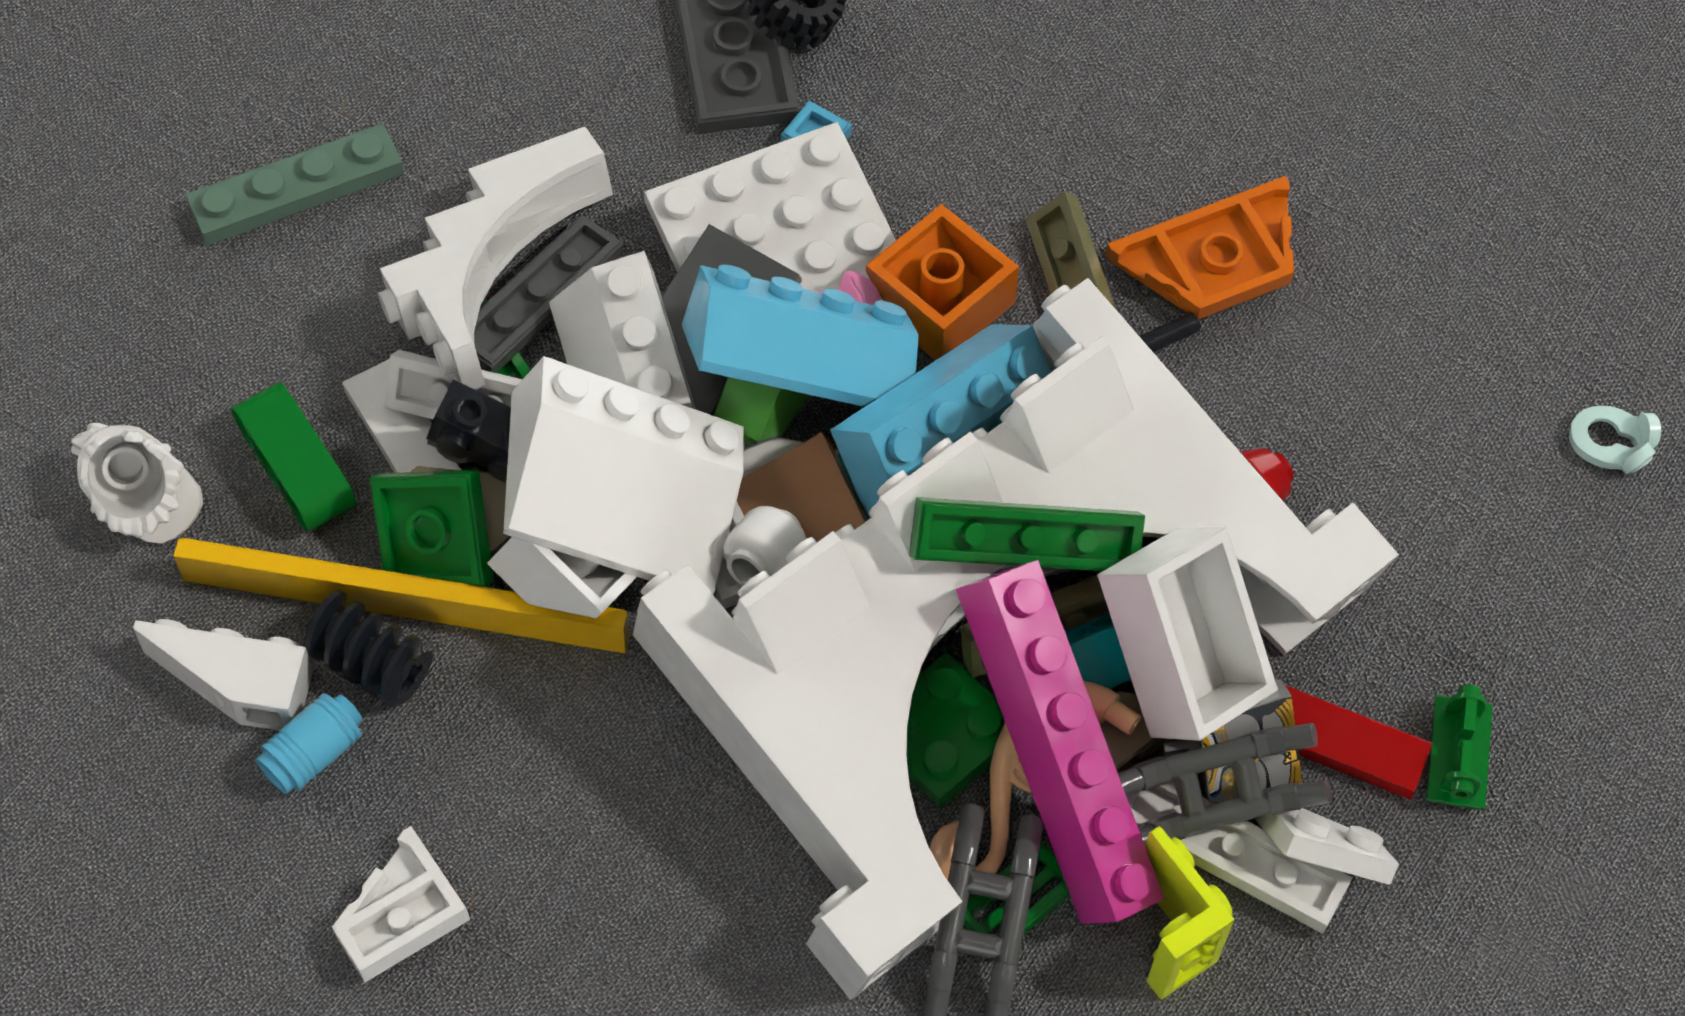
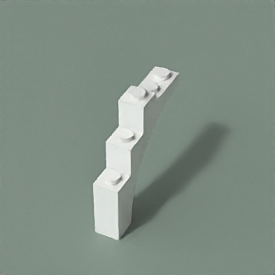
(473, 242)

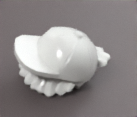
(135, 482)

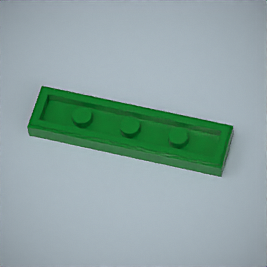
(1023, 533)

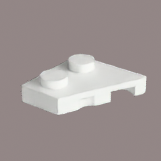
(1330, 844)
(399, 910)

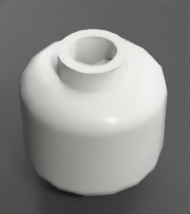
(761, 542)

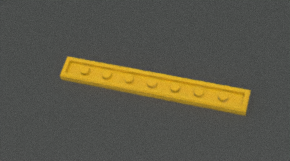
(396, 594)

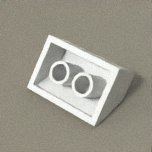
(620, 330)
(558, 579)

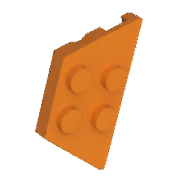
(1215, 252)

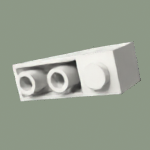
(242, 676)

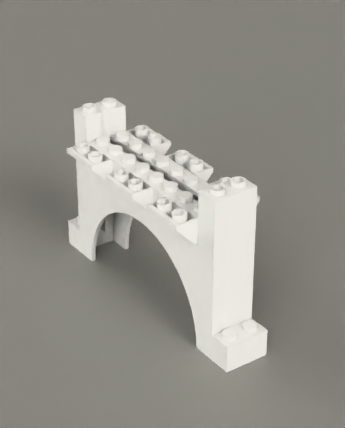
(827, 650)

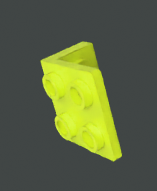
(1197, 914)

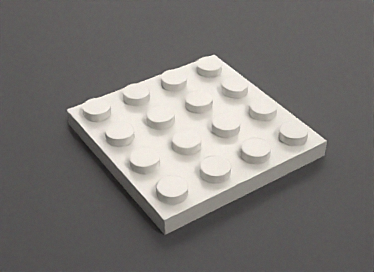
(789, 201)

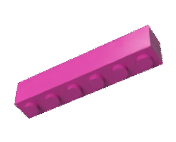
(1060, 744)

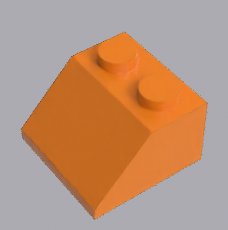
(945, 280)

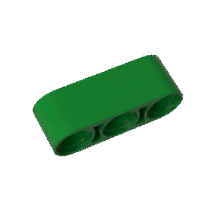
(294, 456)

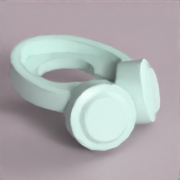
(1642, 431)

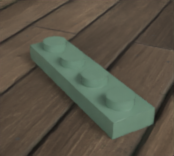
(294, 184)

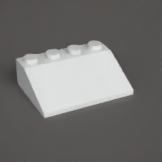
(619, 474)

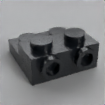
(472, 430)

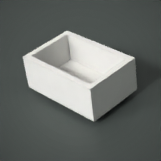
(1188, 633)

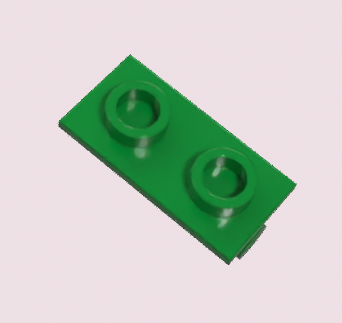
(1460, 749)

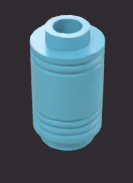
(310, 742)

